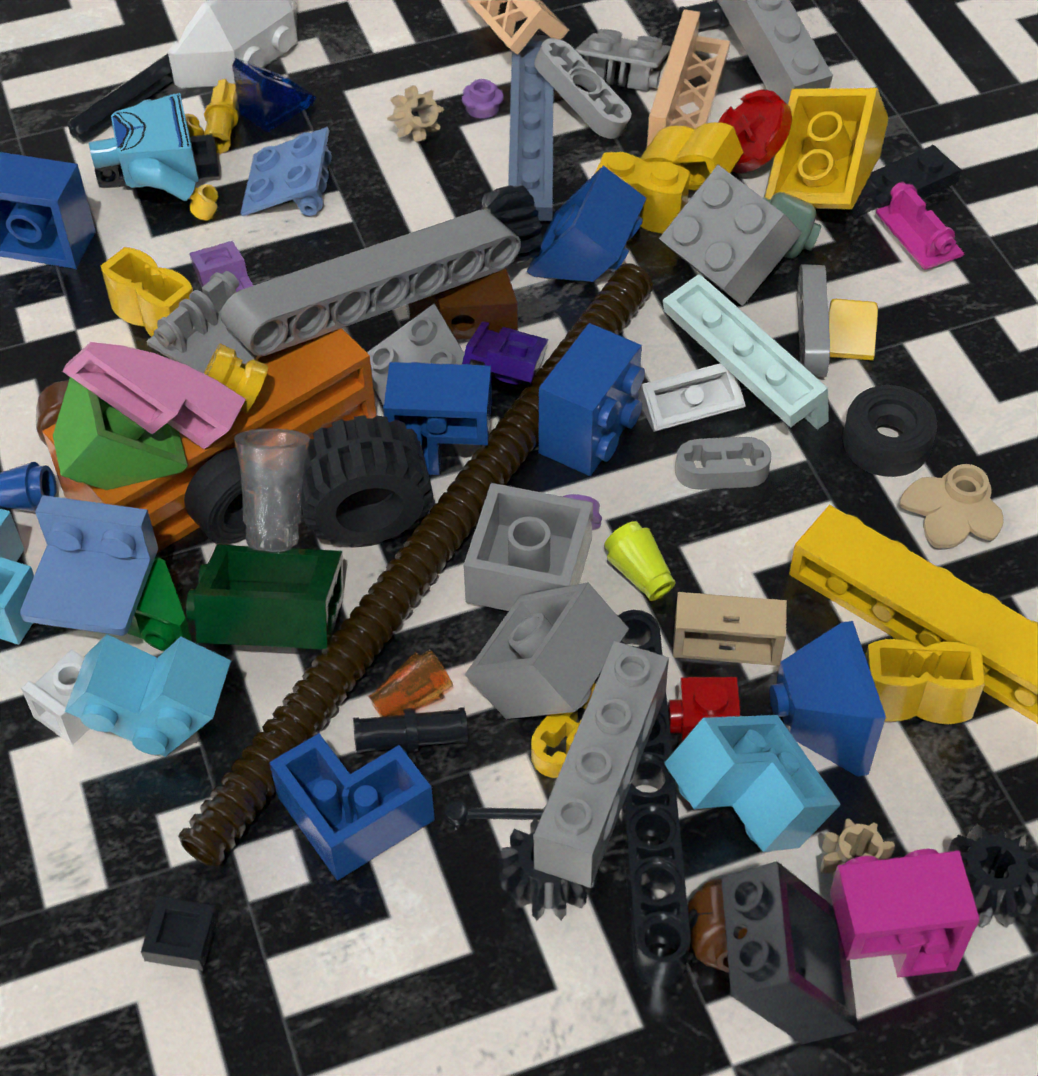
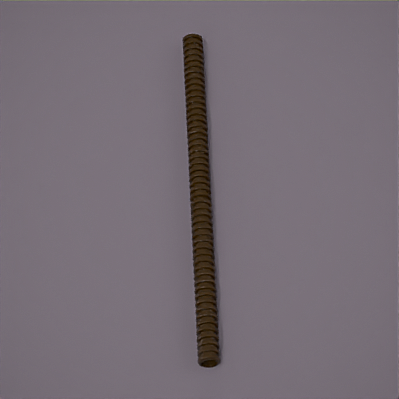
(394, 592)

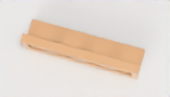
(537, 16)
(685, 65)

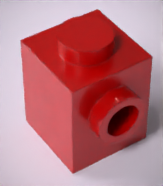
(700, 699)

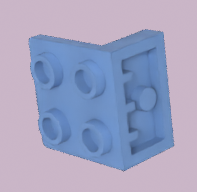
(91, 565)

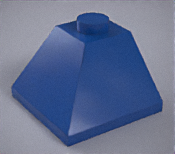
(831, 699)

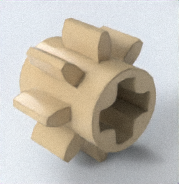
(416, 125)
(854, 841)

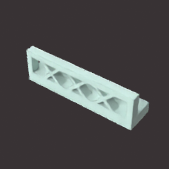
(748, 353)

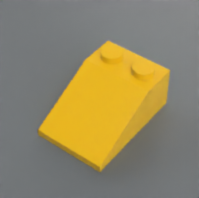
(830, 146)

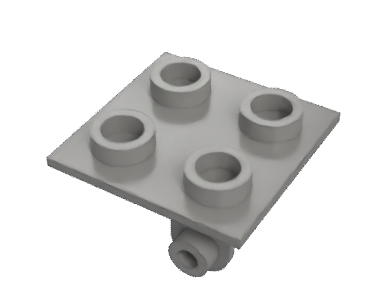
(642, 54)
(196, 326)
(420, 340)

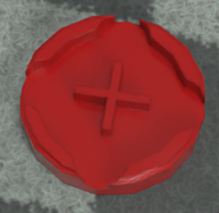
(761, 127)

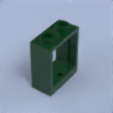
(267, 597)

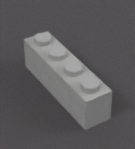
(778, 45)

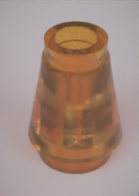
(413, 685)

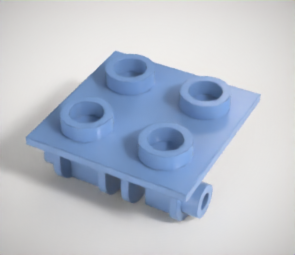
(289, 172)

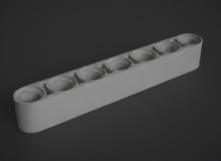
(368, 282)

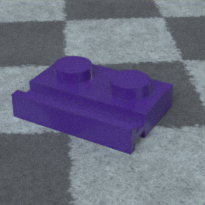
(510, 353)

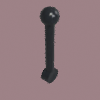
(457, 813)

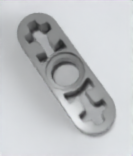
(598, 108)
(813, 319)

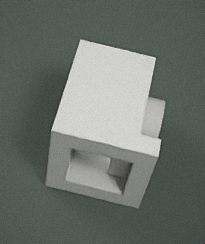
(51, 695)

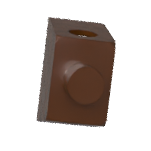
(467, 305)

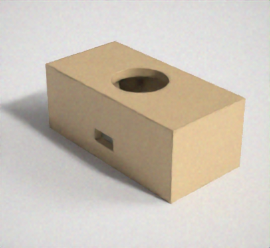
(755, 633)

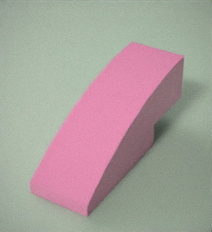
(157, 391)

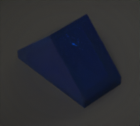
(268, 96)

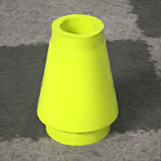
(639, 559)

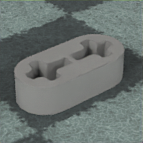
(723, 463)

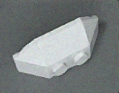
(230, 30)

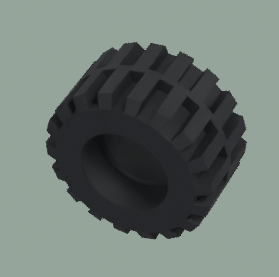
(364, 481)

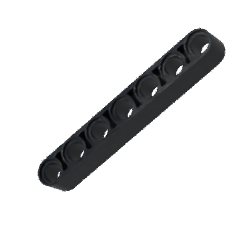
(660, 864)

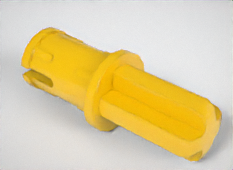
(222, 114)

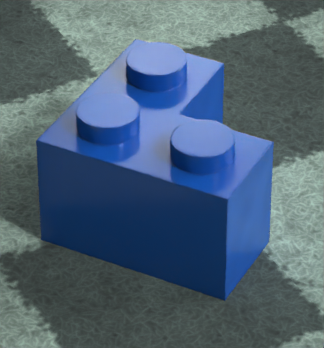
(440, 404)
(355, 813)

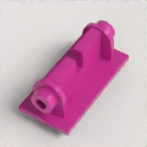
(919, 229)

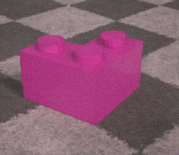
(906, 909)

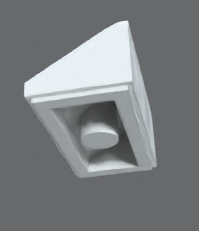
(690, 397)

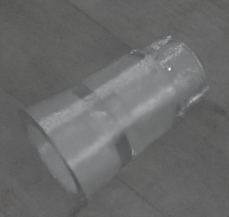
(271, 486)

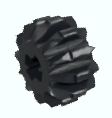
(518, 212)
(1015, 873)
(535, 886)

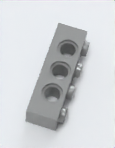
(600, 764)

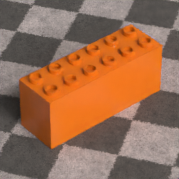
(302, 392)

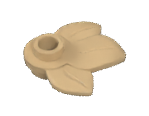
(952, 511)

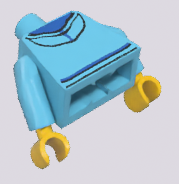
(157, 151)

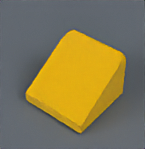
(852, 328)

